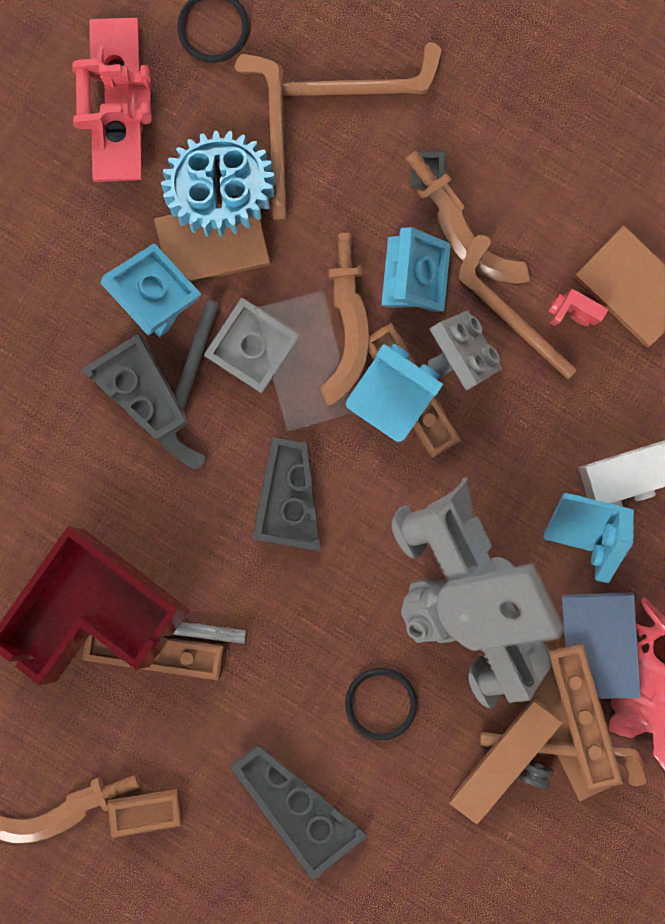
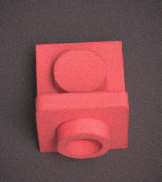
(582, 308)

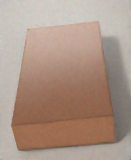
(144, 813)

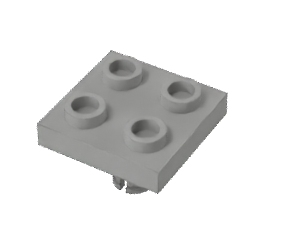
(464, 350)

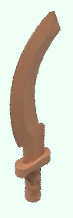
(457, 230)
(354, 323)
(66, 814)

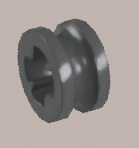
(537, 775)

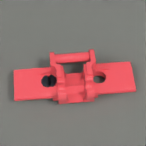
(127, 99)

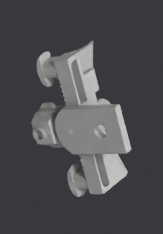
(477, 599)

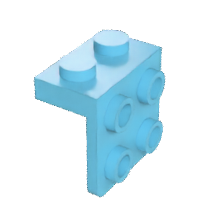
(394, 392)

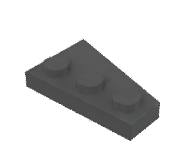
(138, 385)
(286, 498)

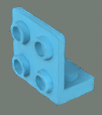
(593, 527)

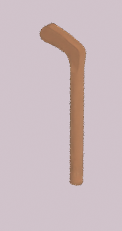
(274, 74)
(415, 85)
(469, 278)
(625, 756)

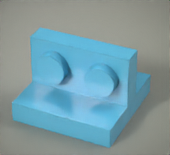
(416, 271)
(151, 290)

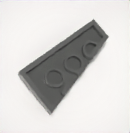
(302, 817)

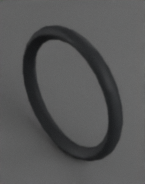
(213, 58)
(381, 736)

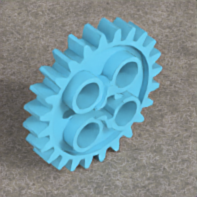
(187, 185)

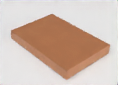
(211, 256)
(629, 284)

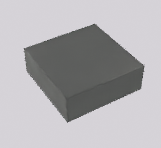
(437, 163)

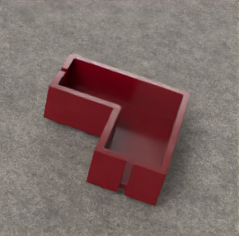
(84, 593)

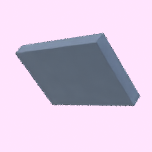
(609, 637)

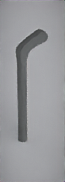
(172, 444)

